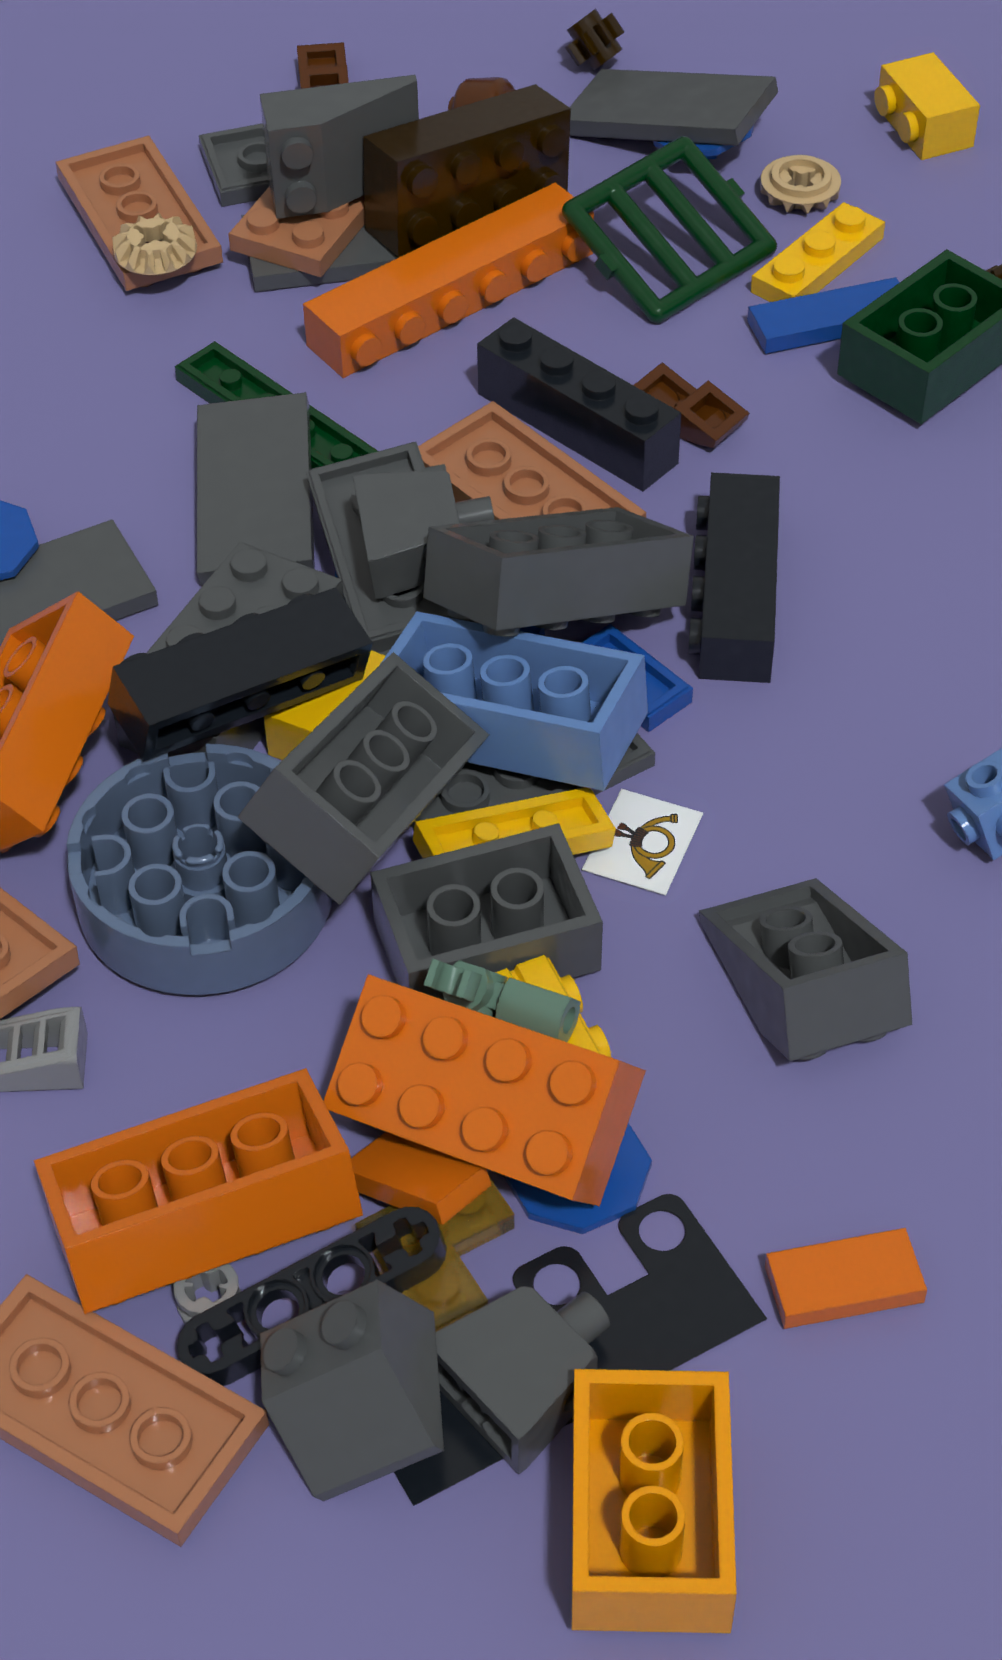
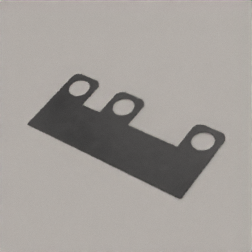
(655, 1324)

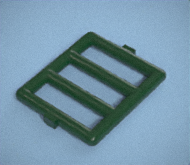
(690, 287)

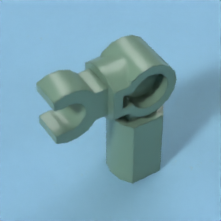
(507, 999)

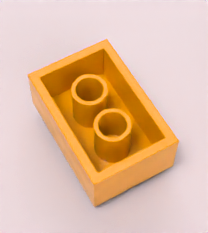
(652, 1502)

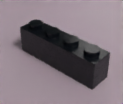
(579, 403)
(739, 578)
(238, 673)

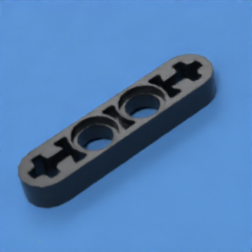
(307, 1285)

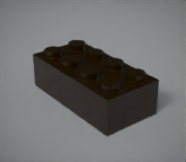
(462, 165)

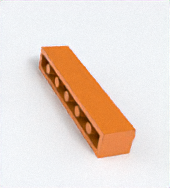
(443, 282)

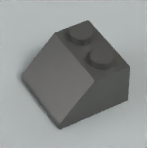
(354, 1388)

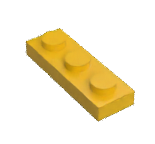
(819, 254)
(576, 810)

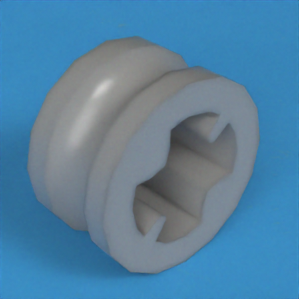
(220, 1278)

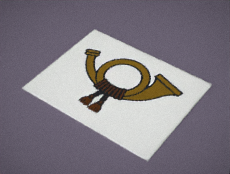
(646, 843)

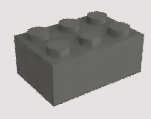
(488, 909)

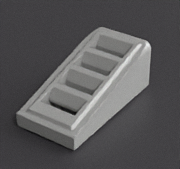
(44, 1069)

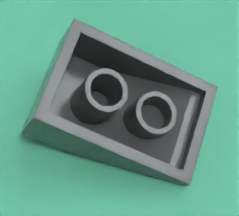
(318, 139)
(811, 968)

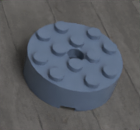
(179, 884)

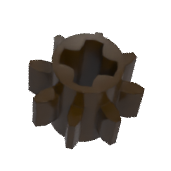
(594, 39)

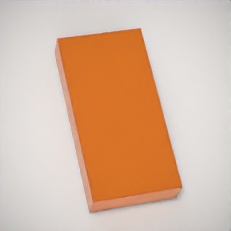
(417, 1176)
(845, 1278)

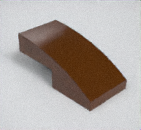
(322, 65)
(705, 412)

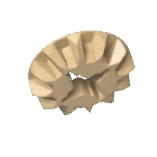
(819, 176)
(156, 257)

